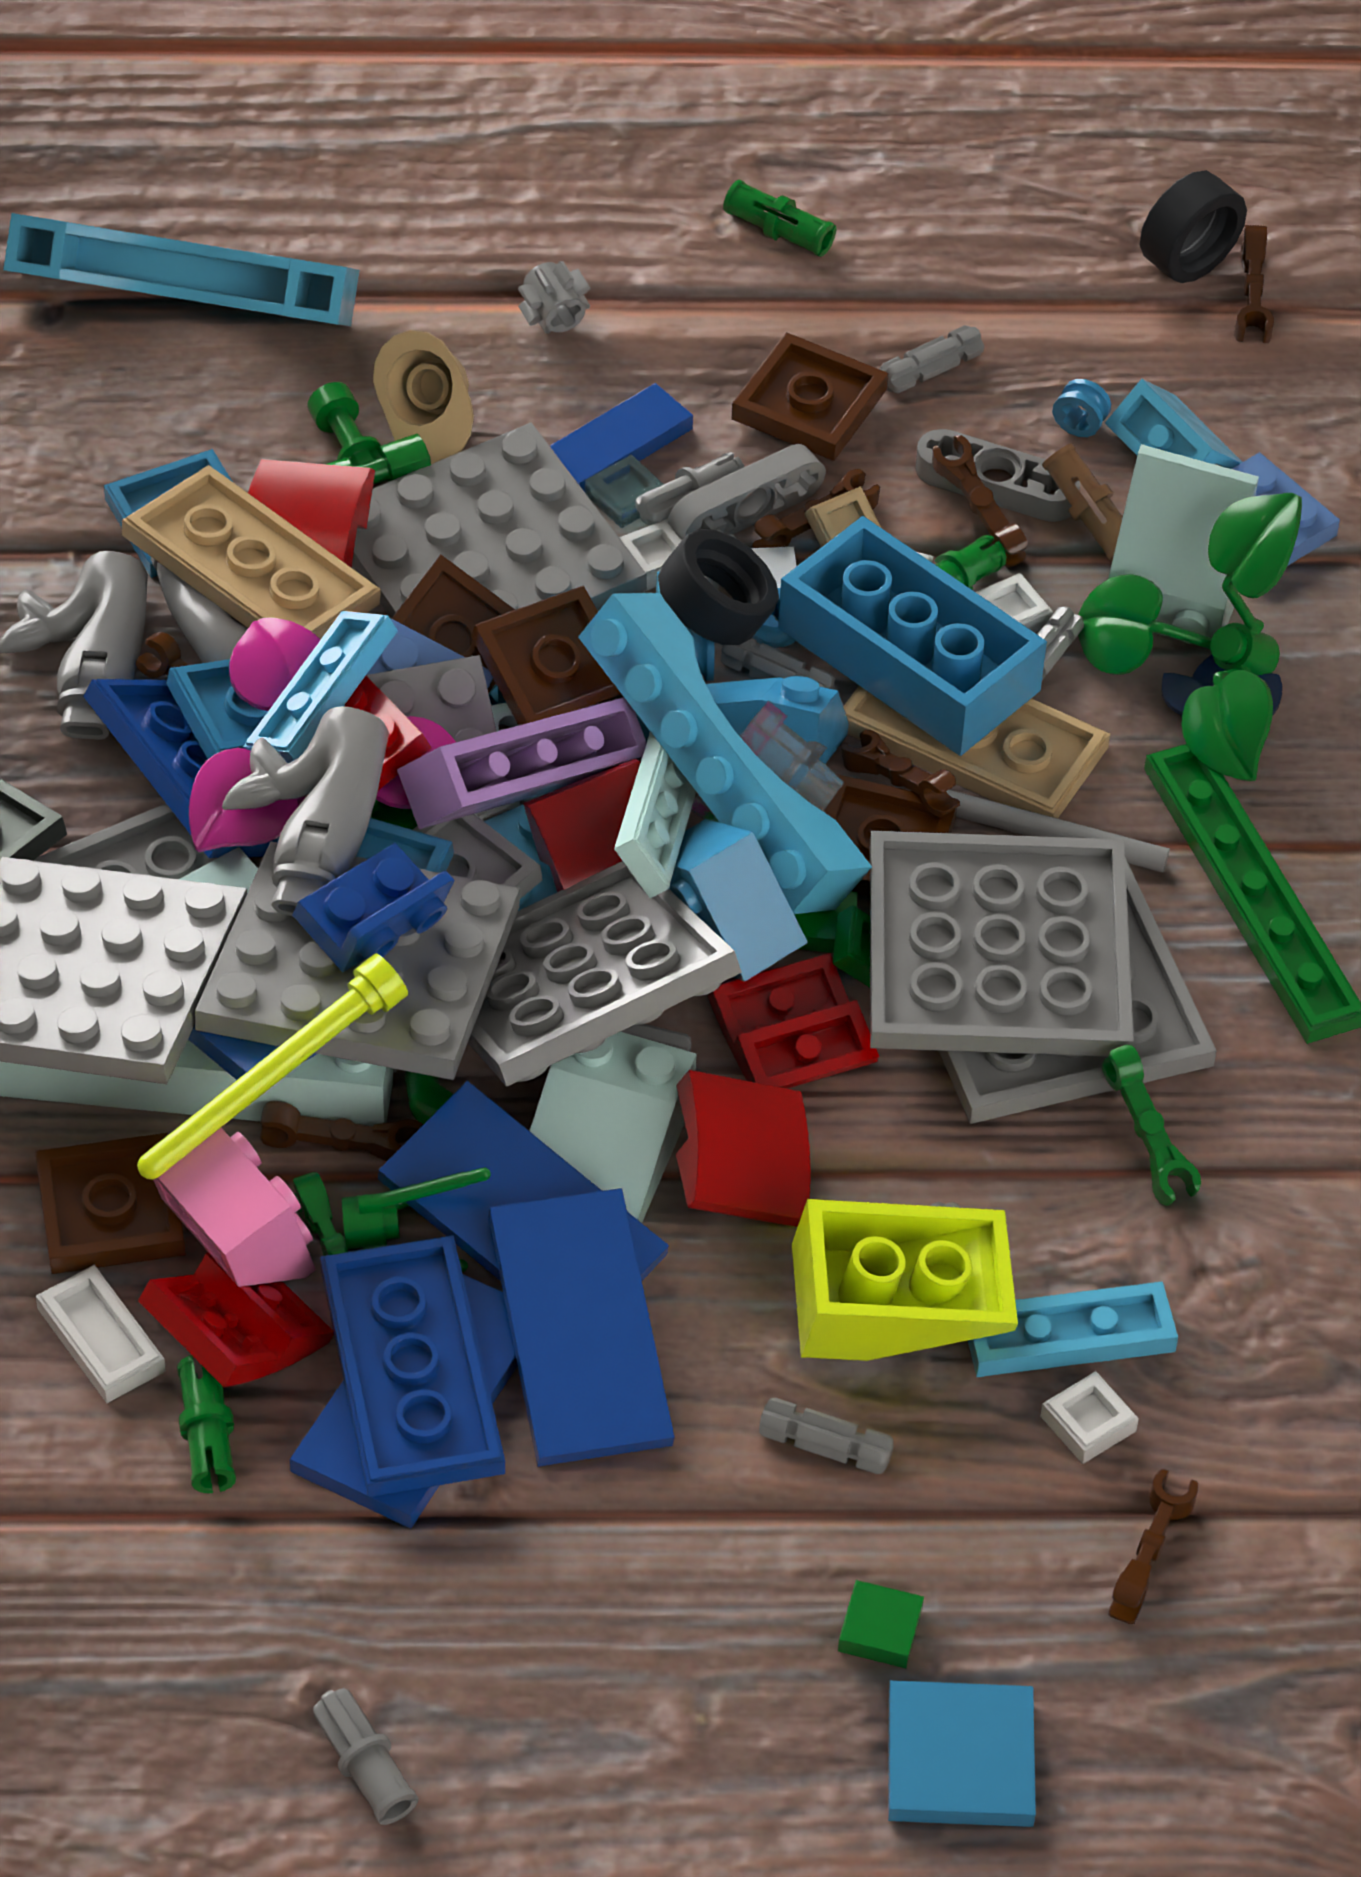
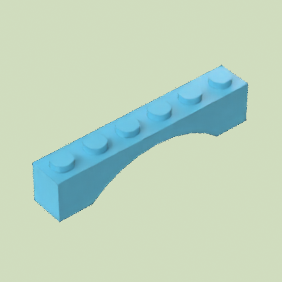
(181, 269)
(657, 672)

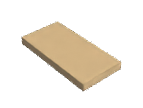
(246, 555)
(1026, 762)

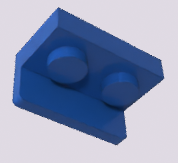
(373, 907)

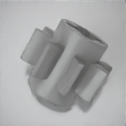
(554, 297)

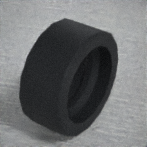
(1193, 226)
(701, 604)

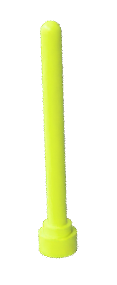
(372, 989)

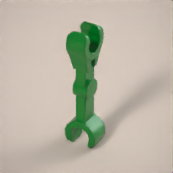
(1126, 1073)
(317, 1213)

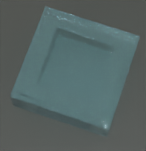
(618, 487)

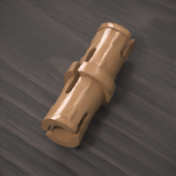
(1068, 468)

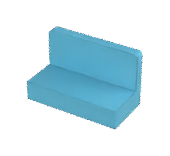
(1165, 423)

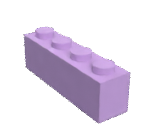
(520, 762)

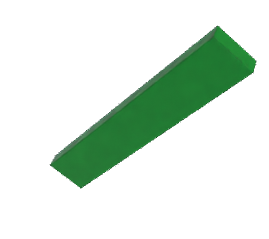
(1256, 894)

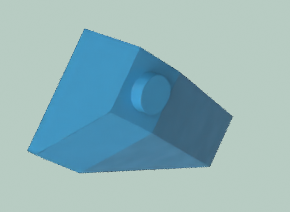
(811, 710)

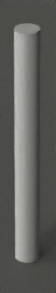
(1036, 824)

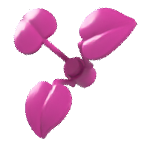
(259, 673)

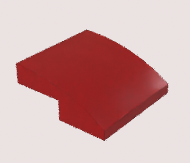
(318, 500)
(581, 823)
(793, 1024)
(744, 1148)
(232, 1328)

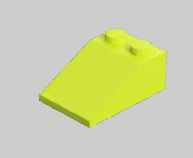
(899, 1278)

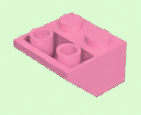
(238, 1212)

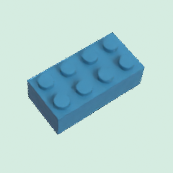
(911, 635)

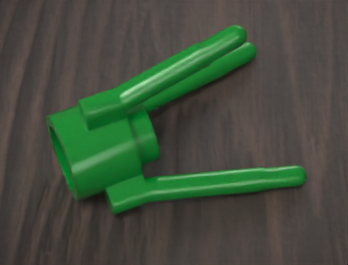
(374, 1218)

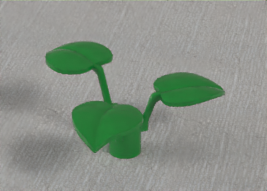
(1232, 719)

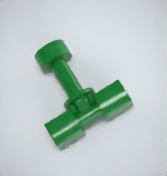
(336, 410)

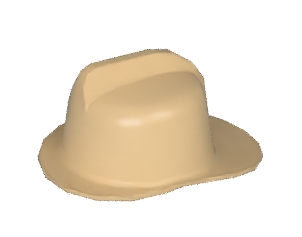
(424, 392)

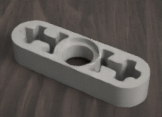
(775, 486)
(1009, 494)

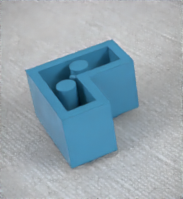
(736, 894)

